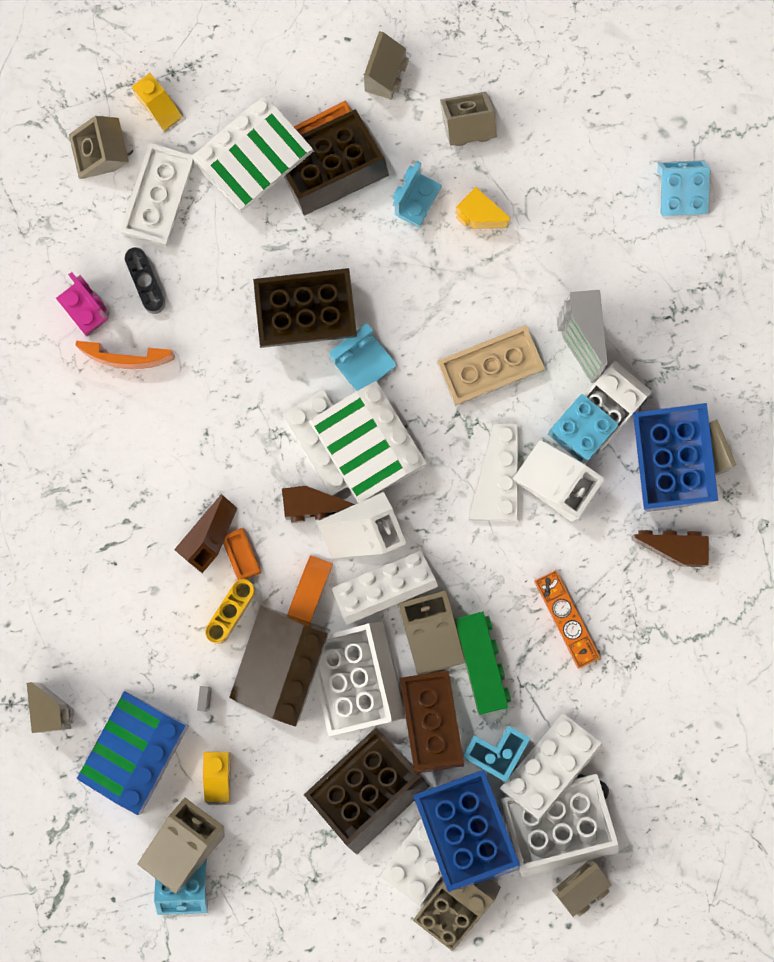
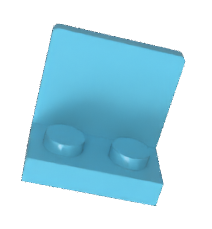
(684, 187)
(416, 196)
(362, 358)
(582, 429)
(188, 900)

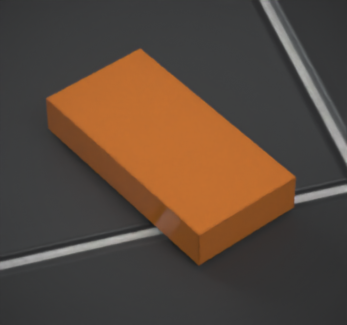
(241, 554)

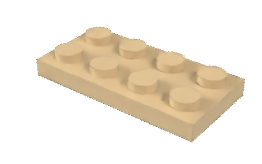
(490, 365)

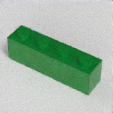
(481, 663)

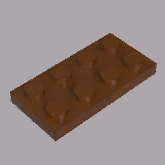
(431, 722)

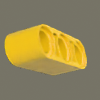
(241, 605)

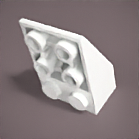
(617, 395)
(558, 480)
(362, 529)

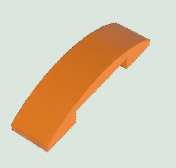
(154, 358)
(310, 588)

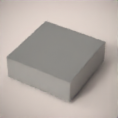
(204, 698)

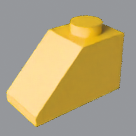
(156, 101)
(480, 212)
(216, 776)

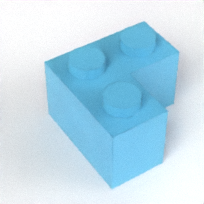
(498, 759)

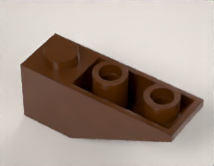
(308, 502)
(208, 534)
(682, 550)

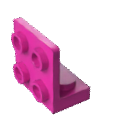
(84, 309)

